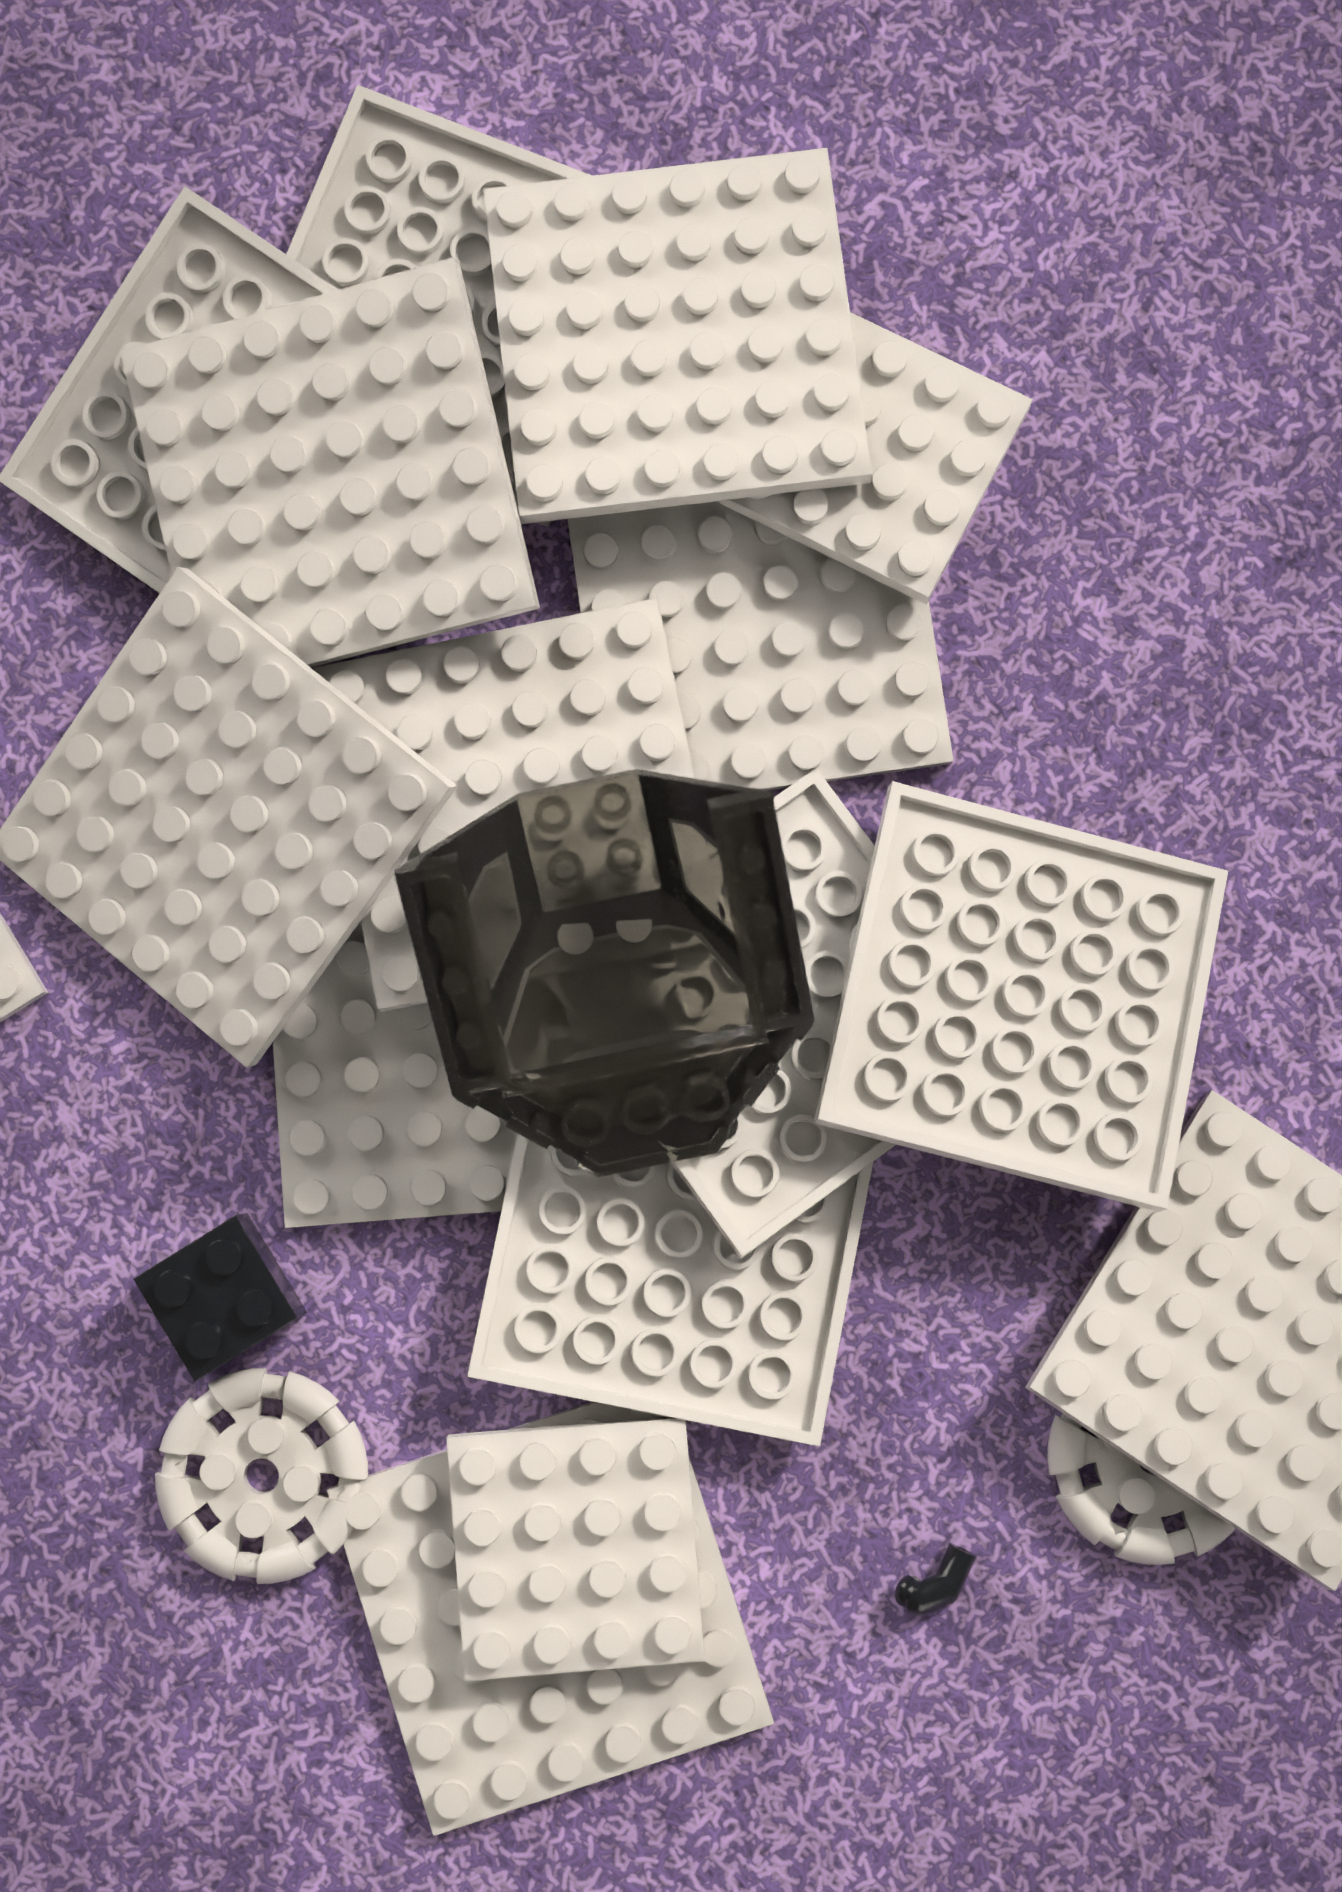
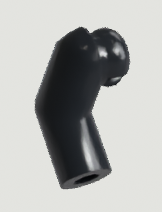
(940, 1589)

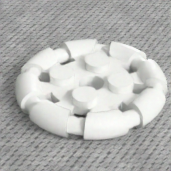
(225, 1481)
(1134, 1489)

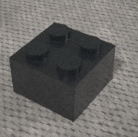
(220, 1295)

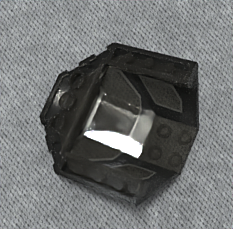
(612, 963)

